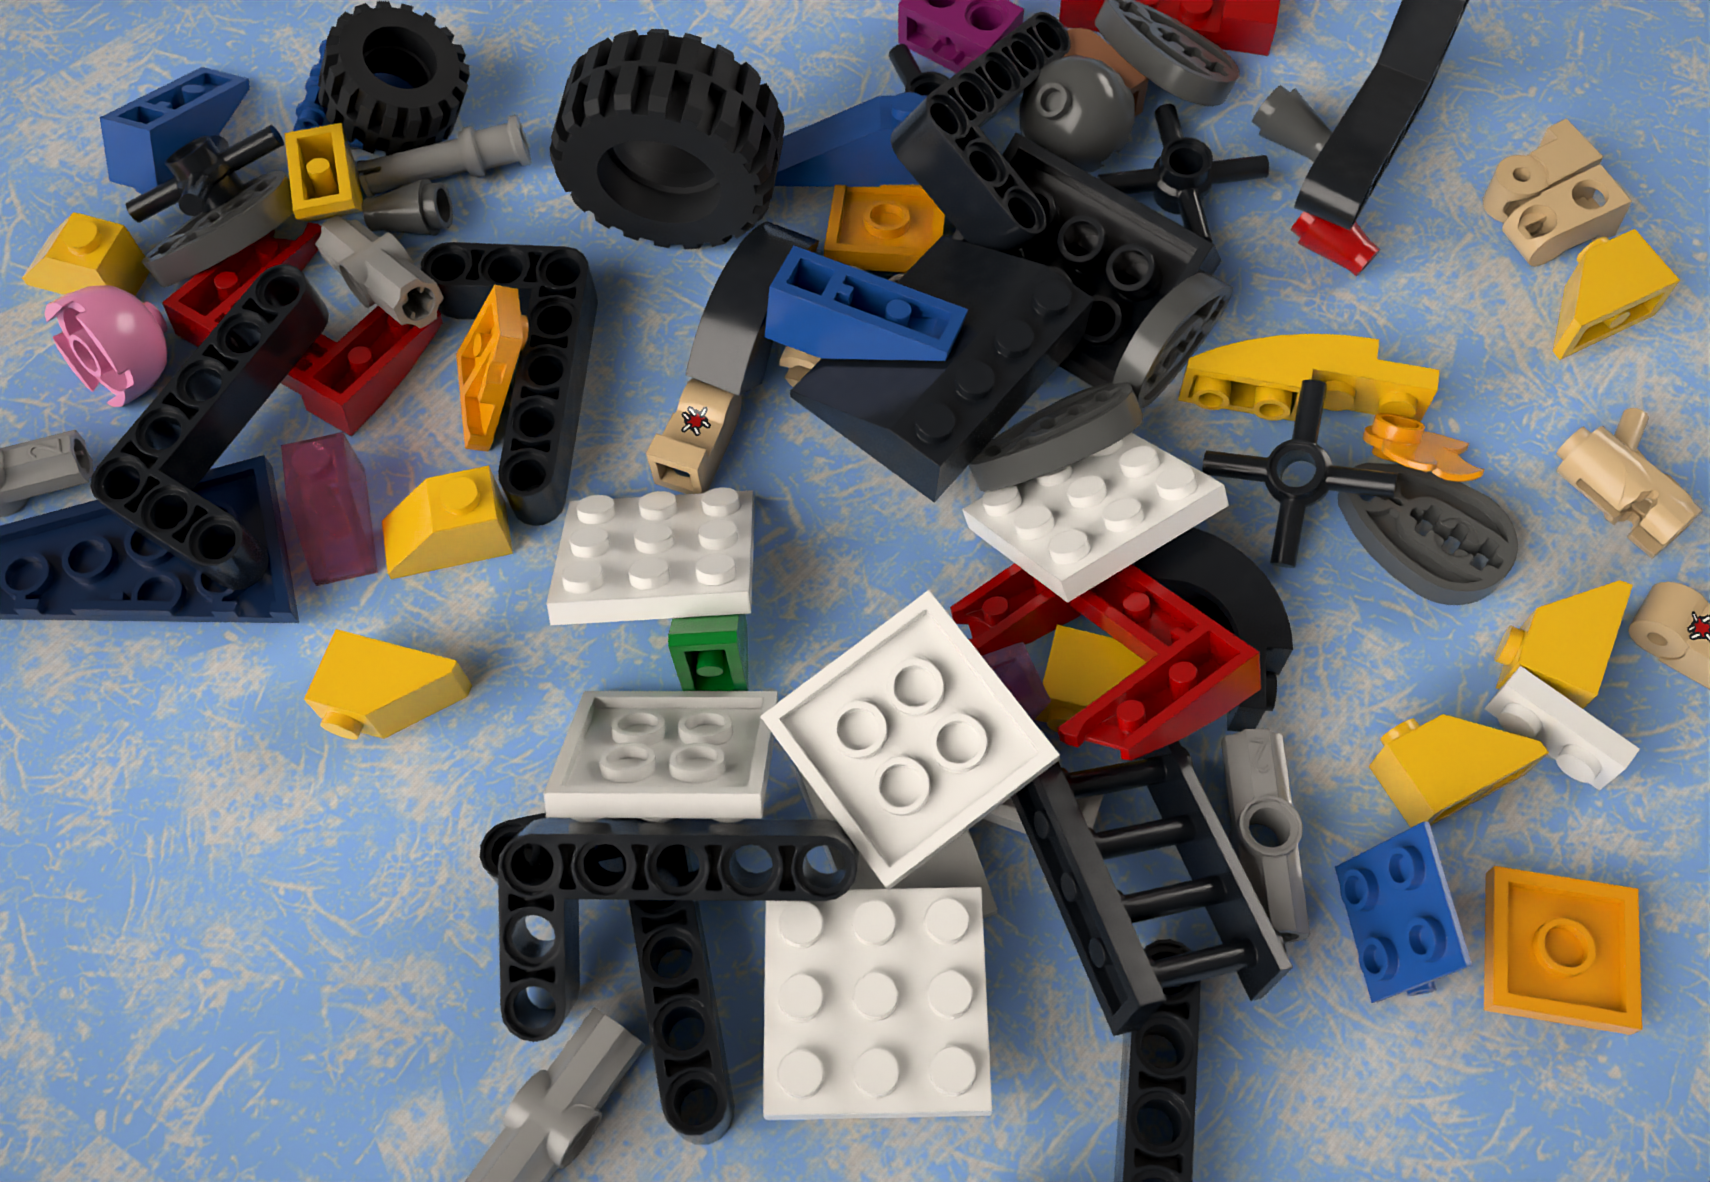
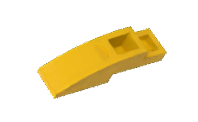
(1267, 376)

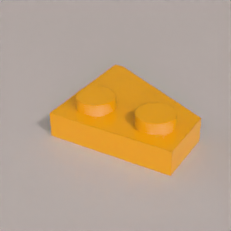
(488, 363)

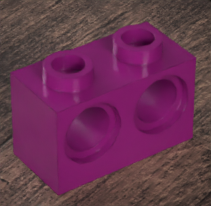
(955, 30)

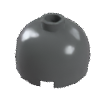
(1078, 111)

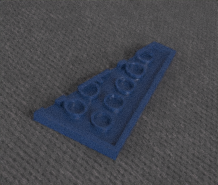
(99, 569)

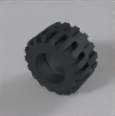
(400, 45)

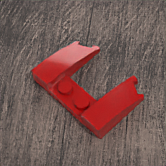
(1230, 24)
(336, 380)
(1191, 668)

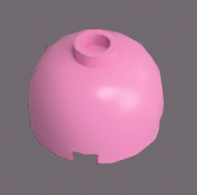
(111, 340)

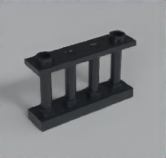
(1102, 917)

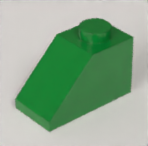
(710, 652)

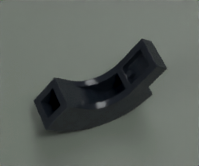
(731, 335)
(1236, 596)

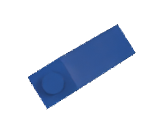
(159, 123)
(849, 147)
(855, 314)

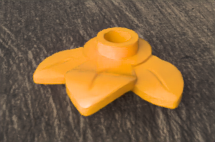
(1406, 443)

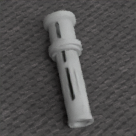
(469, 152)

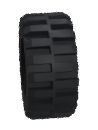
(668, 139)

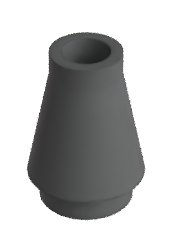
(1291, 123)
(413, 208)

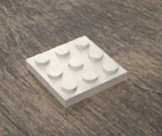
(1095, 514)
(654, 557)
(910, 739)
(664, 757)
(876, 1006)

